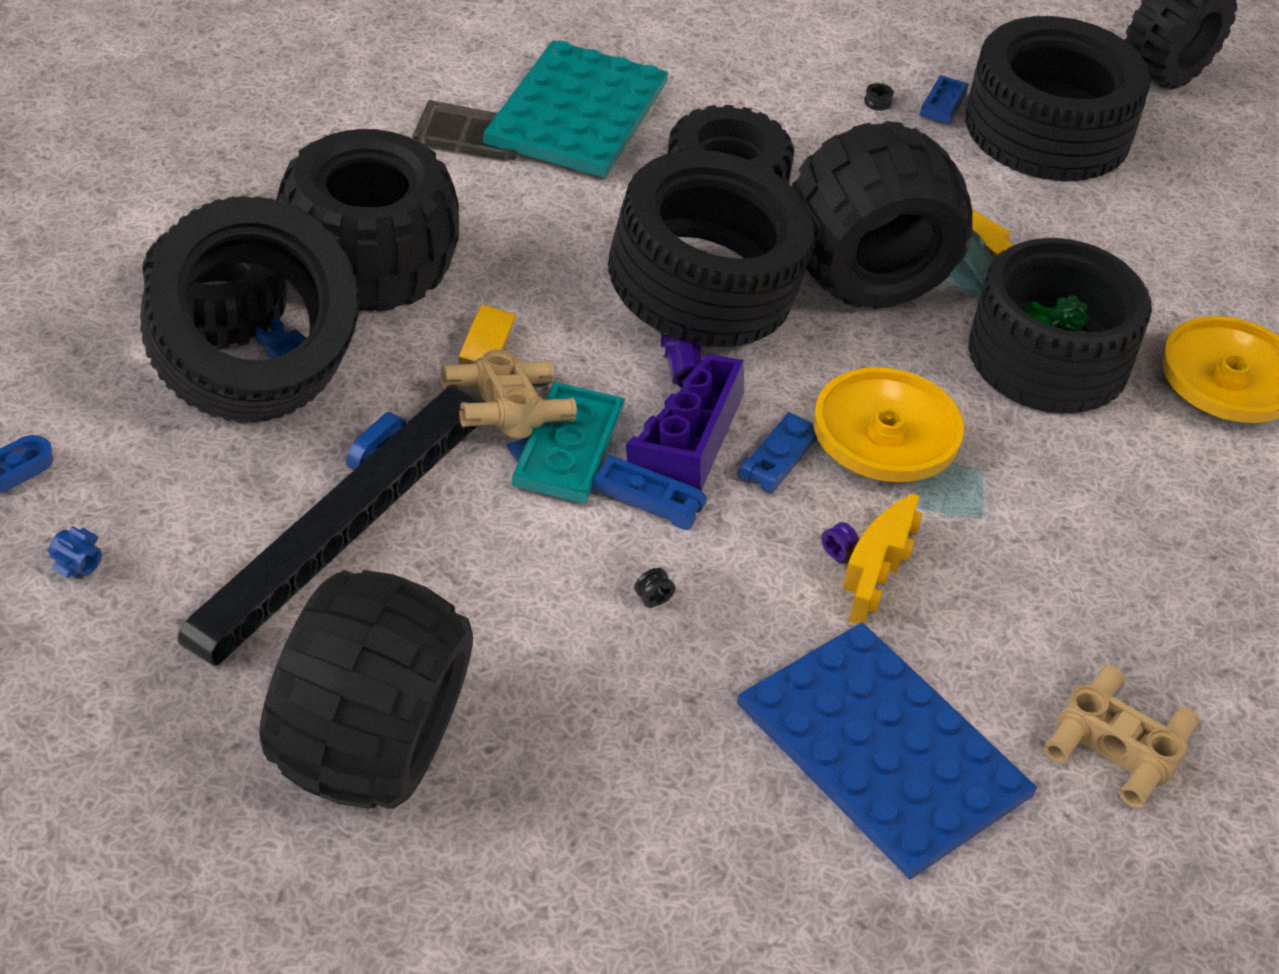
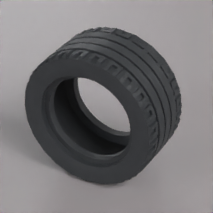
(1057, 98)
(259, 234)
(698, 293)

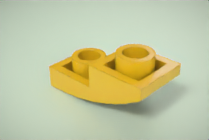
(488, 332)

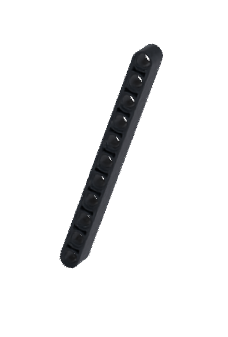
(325, 529)

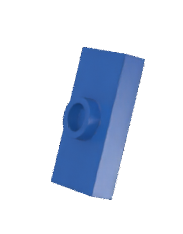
(944, 99)

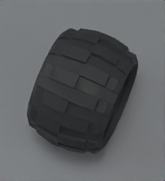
(384, 205)
(884, 214)
(365, 689)

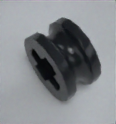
(878, 96)
(654, 587)

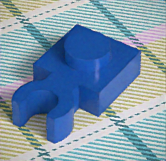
(278, 341)

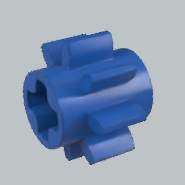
(75, 552)

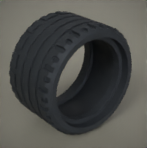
(1047, 364)

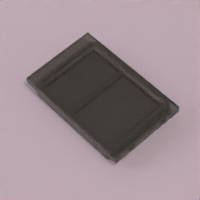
(458, 131)

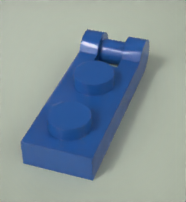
(779, 453)
(650, 491)

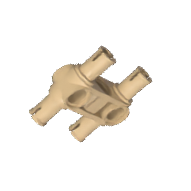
(508, 393)
(1122, 735)

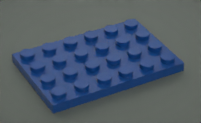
(886, 748)

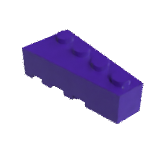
(692, 424)

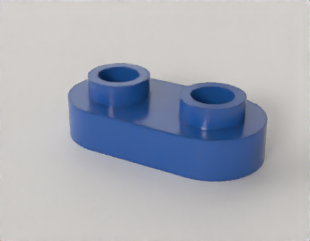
(373, 438)
(24, 460)

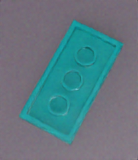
(568, 455)

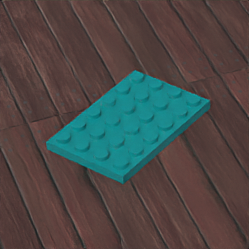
(577, 108)

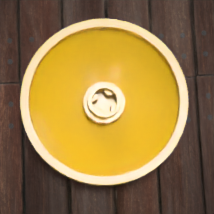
(1225, 367)
(888, 424)

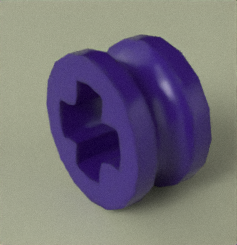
(840, 541)

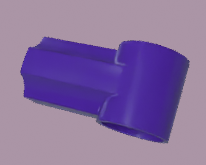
(681, 356)

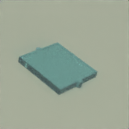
(954, 492)

